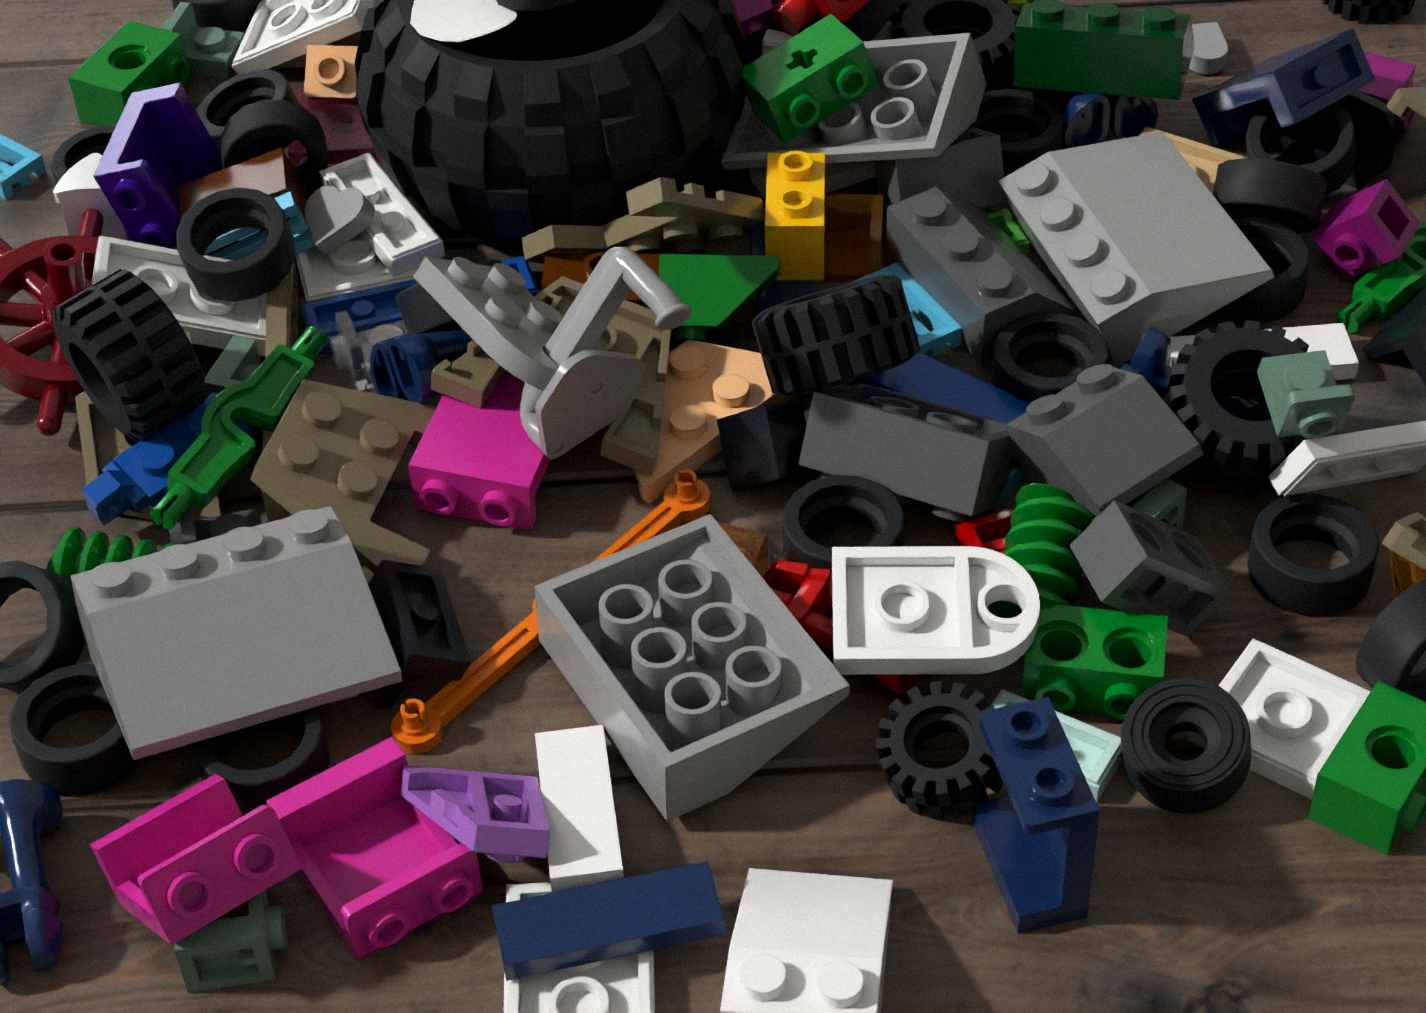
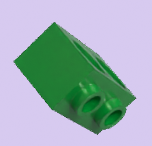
(1094, 659)

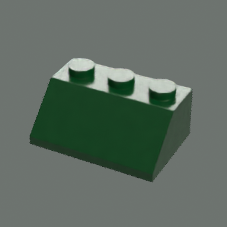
(1102, 49)

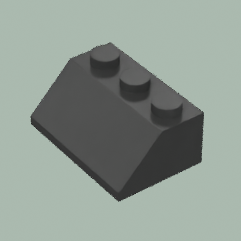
(968, 267)
(910, 448)

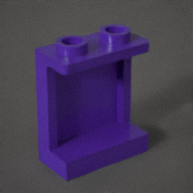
(148, 158)

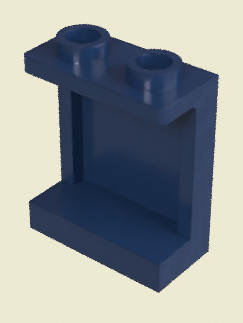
(1293, 83)
(1046, 827)

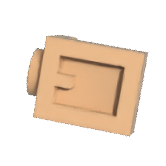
(330, 73)

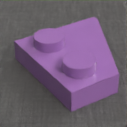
(482, 809)

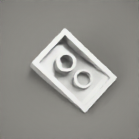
(808, 944)

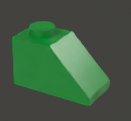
(715, 287)

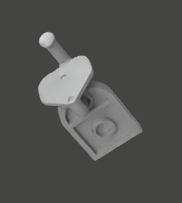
(567, 383)

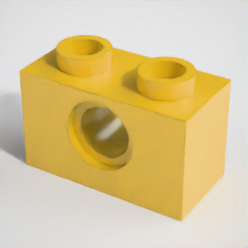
(796, 213)

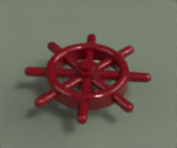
(69, 270)

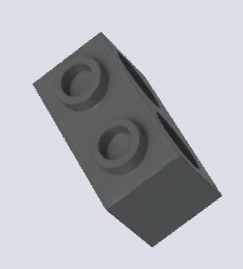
(1150, 568)

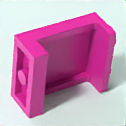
(479, 461)
(372, 853)
(194, 859)

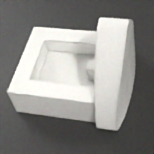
(80, 192)

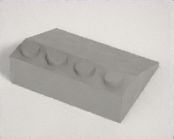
(922, 105)
(1132, 237)
(233, 631)
(686, 662)

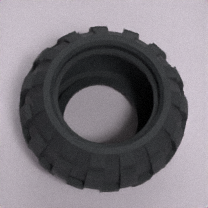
(551, 109)

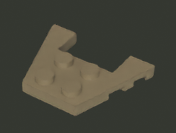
(656, 223)
(632, 330)
(341, 453)

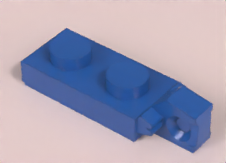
(141, 472)

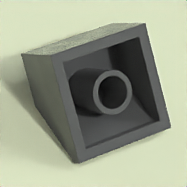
(1102, 438)

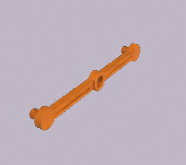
(421, 725)

